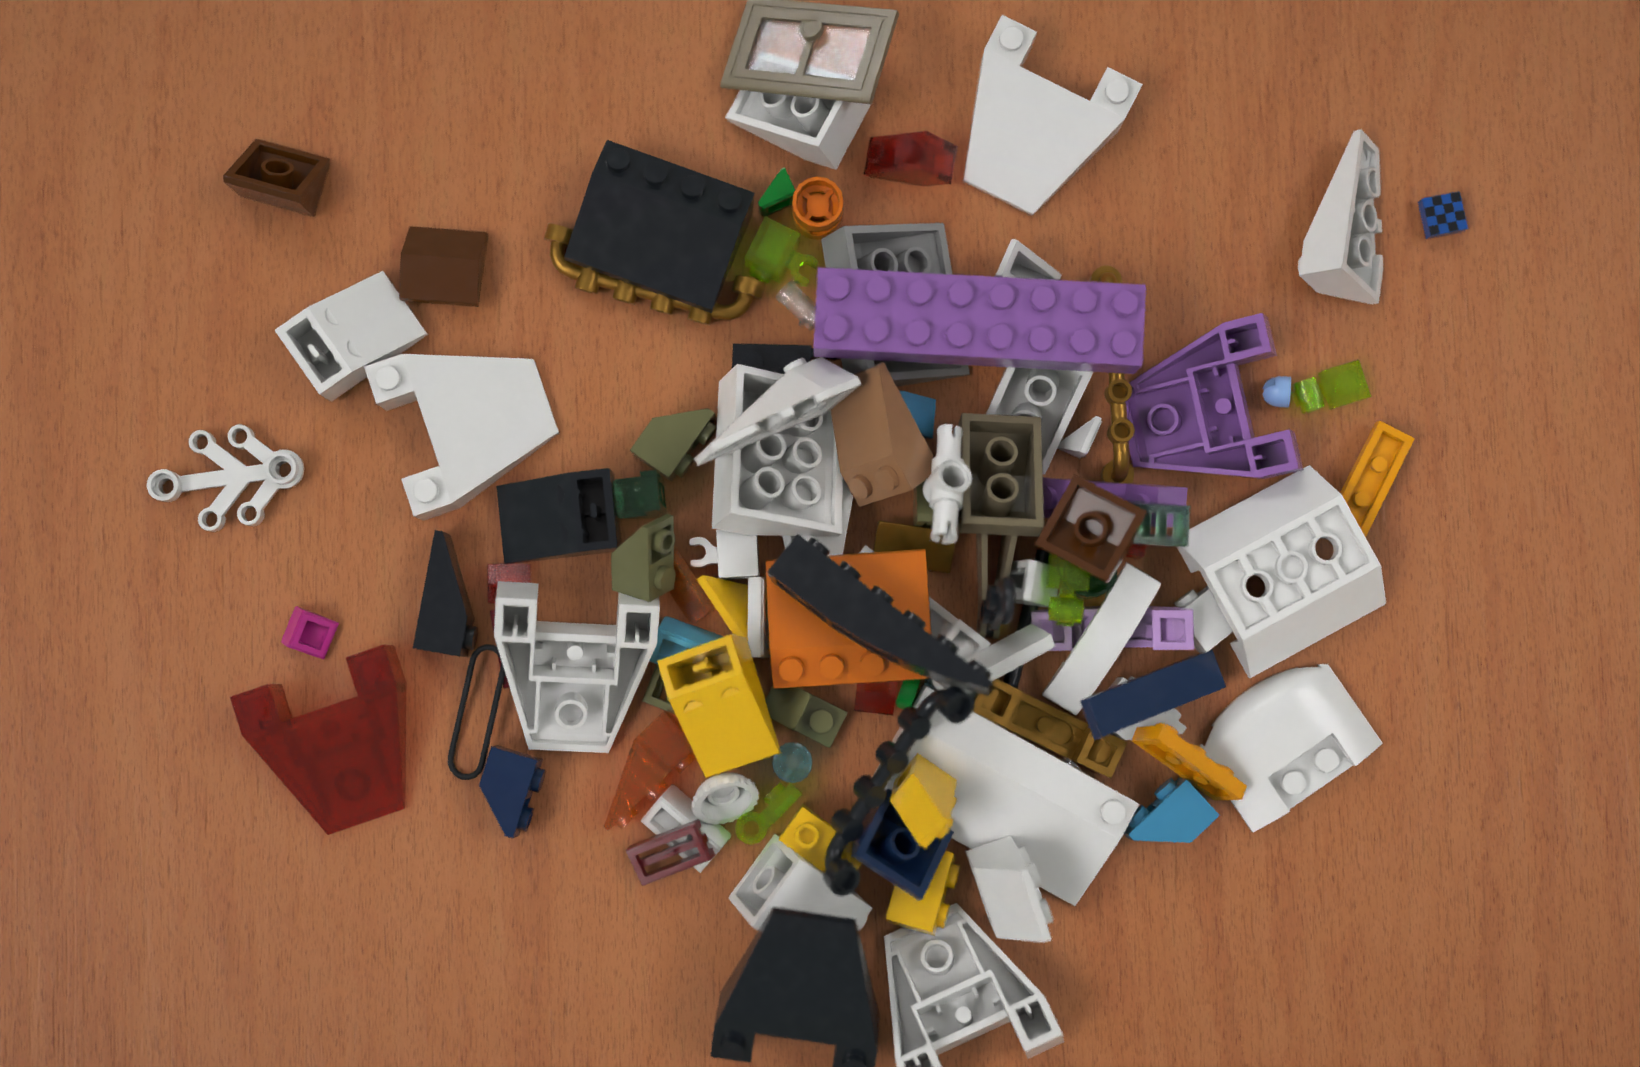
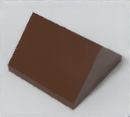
(279, 176)

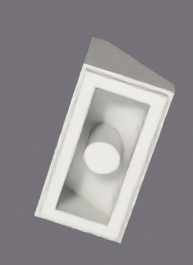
(675, 810)

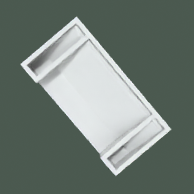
(1024, 792)

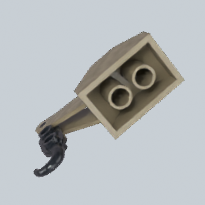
(1001, 500)

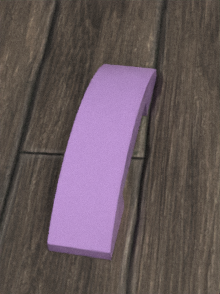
(1159, 628)

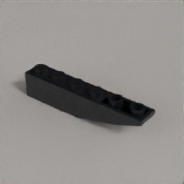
(869, 618)

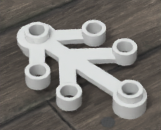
(234, 477)

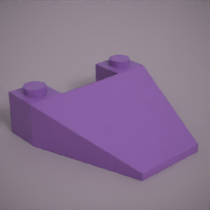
(1195, 410)

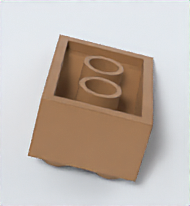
(879, 440)

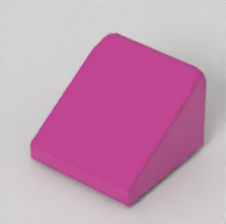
(309, 633)

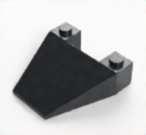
(803, 983)

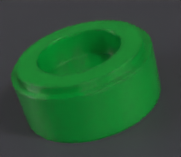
(907, 693)

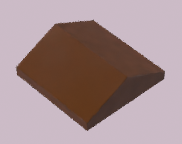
(442, 266)
(1091, 529)

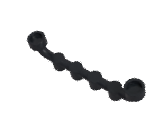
(951, 703)

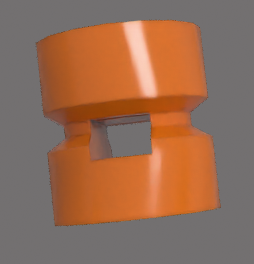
(817, 207)

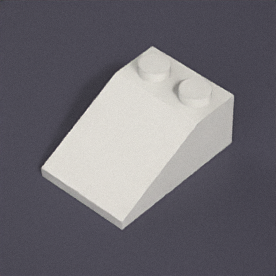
(801, 125)
(1041, 394)

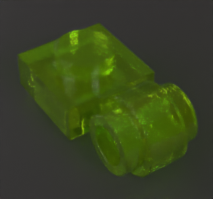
(1338, 385)
(1067, 578)
(778, 801)

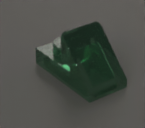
(640, 496)

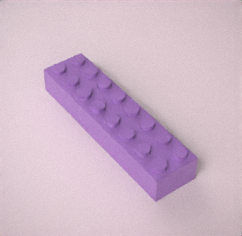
(979, 320)

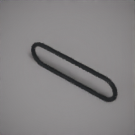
(461, 711)

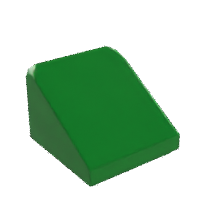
(778, 194)

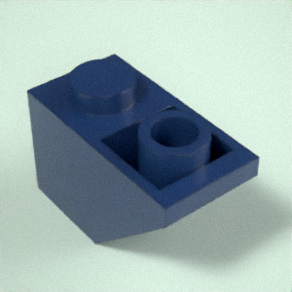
(508, 787)

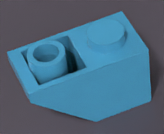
(1174, 816)

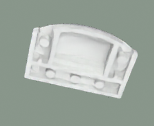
(1289, 740)

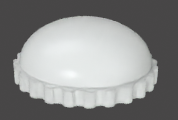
(724, 798)

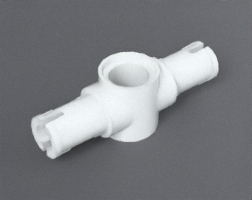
(947, 499)

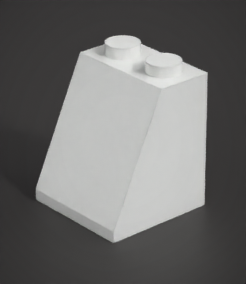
(791, 882)

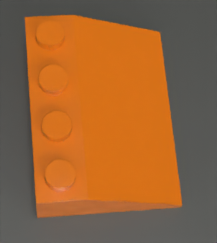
(814, 654)

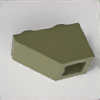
(672, 438)
(645, 561)

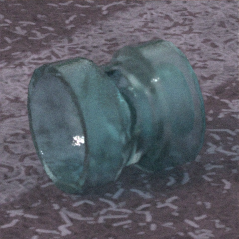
(789, 766)

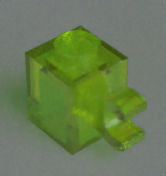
(775, 252)

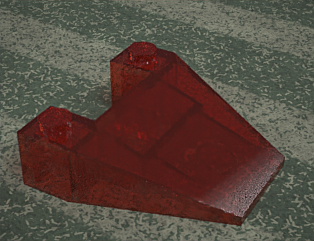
(342, 758)

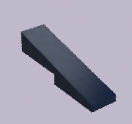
(1152, 694)

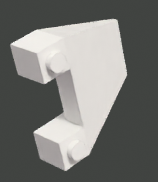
(1031, 131)
(478, 415)
(572, 677)
(957, 989)

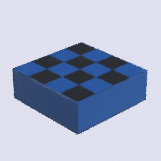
(1442, 215)

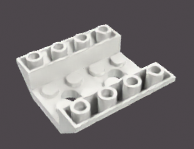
(1276, 540)

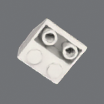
(1010, 891)

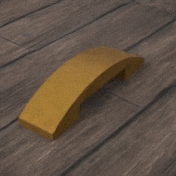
(1049, 728)

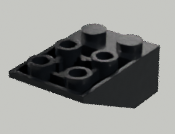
(559, 516)

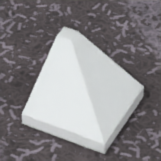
(1080, 441)

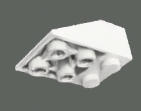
(350, 332)

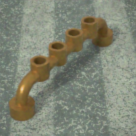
(591, 281)
(1116, 394)

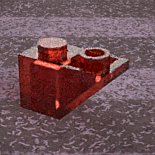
(911, 159)

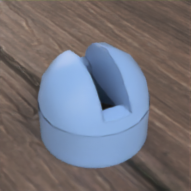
(1278, 391)

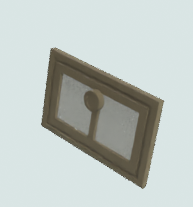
(810, 50)

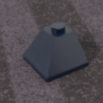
(894, 852)

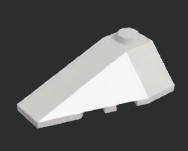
(1341, 241)
(795, 398)

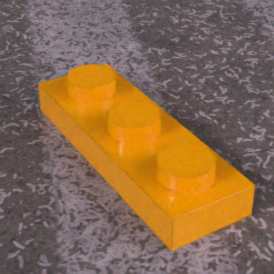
(1375, 472)
(1189, 762)

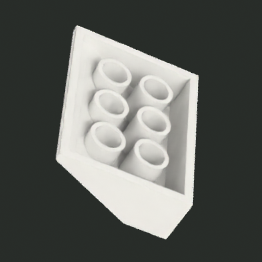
(781, 482)

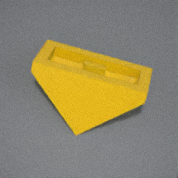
(730, 602)

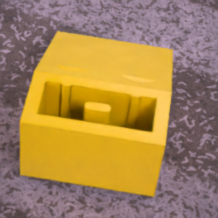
(720, 704)

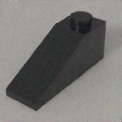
(445, 609)

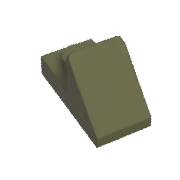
(805, 714)

